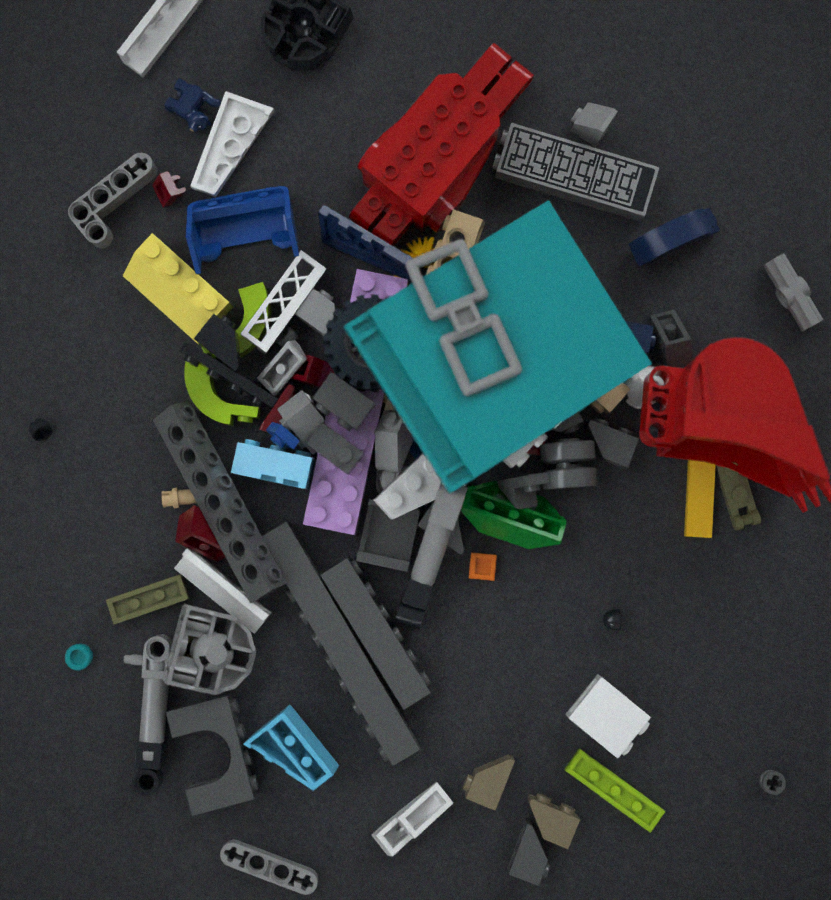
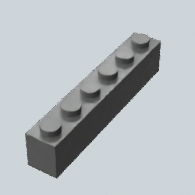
(376, 633)

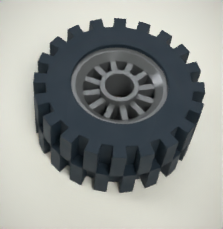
(339, 349)

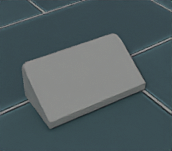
(282, 367)

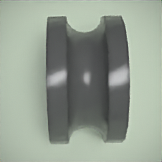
(776, 789)

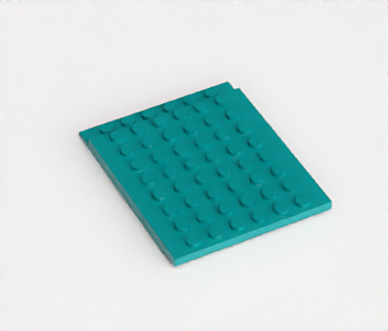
(559, 326)

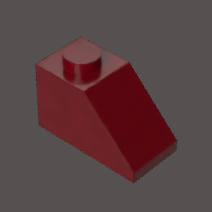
(313, 372)
(197, 535)

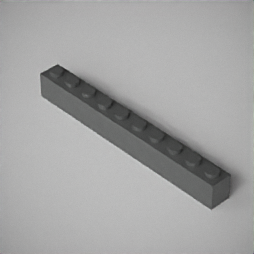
(341, 645)

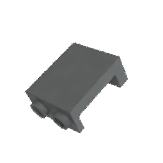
(387, 540)

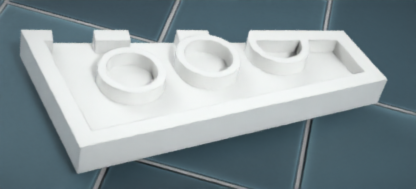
(230, 138)

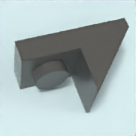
(522, 490)

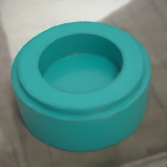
(78, 656)

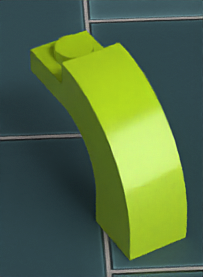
(252, 299)
(203, 394)

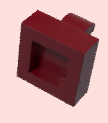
(166, 188)

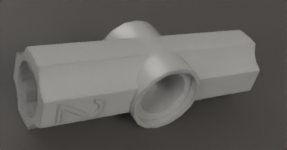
(793, 292)

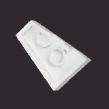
(410, 489)

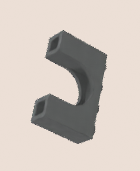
(219, 716)

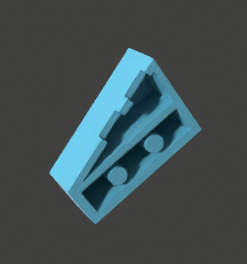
(273, 464)
(294, 748)

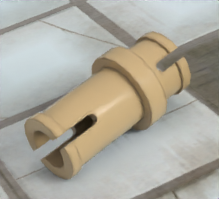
(177, 497)

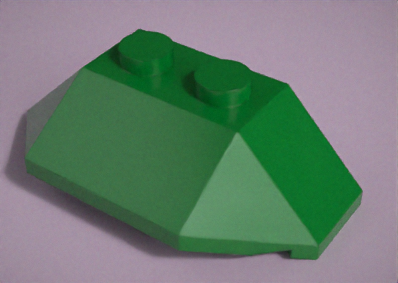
(496, 516)

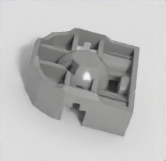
(208, 644)

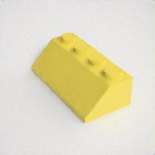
(174, 286)

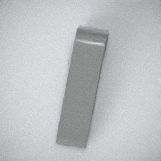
(116, 197)

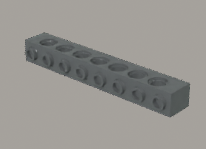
(219, 501)

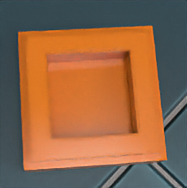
(482, 566)

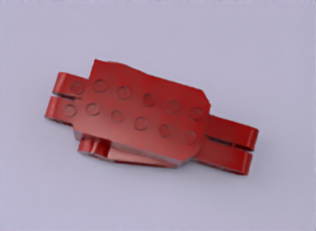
(437, 148)

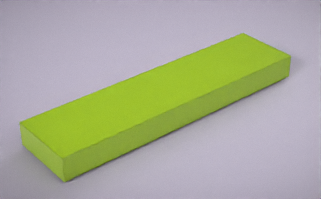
(614, 790)

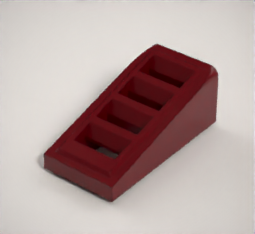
(274, 415)

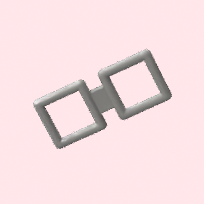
(463, 317)

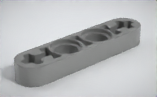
(267, 871)

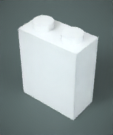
(608, 716)

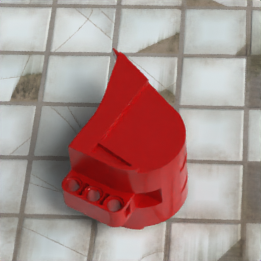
(739, 409)

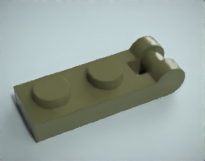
(737, 495)

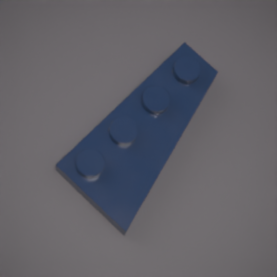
(360, 243)

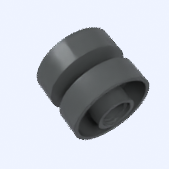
(567, 456)

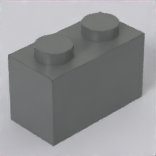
(344, 402)

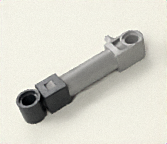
(430, 556)
(151, 746)

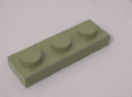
(147, 599)

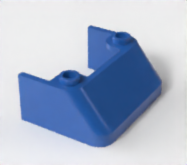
(238, 221)

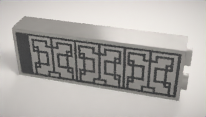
(575, 172)

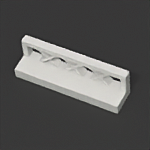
(155, 33)
(291, 308)
(222, 590)

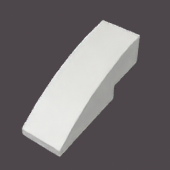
(412, 819)

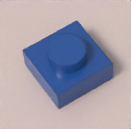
(281, 436)

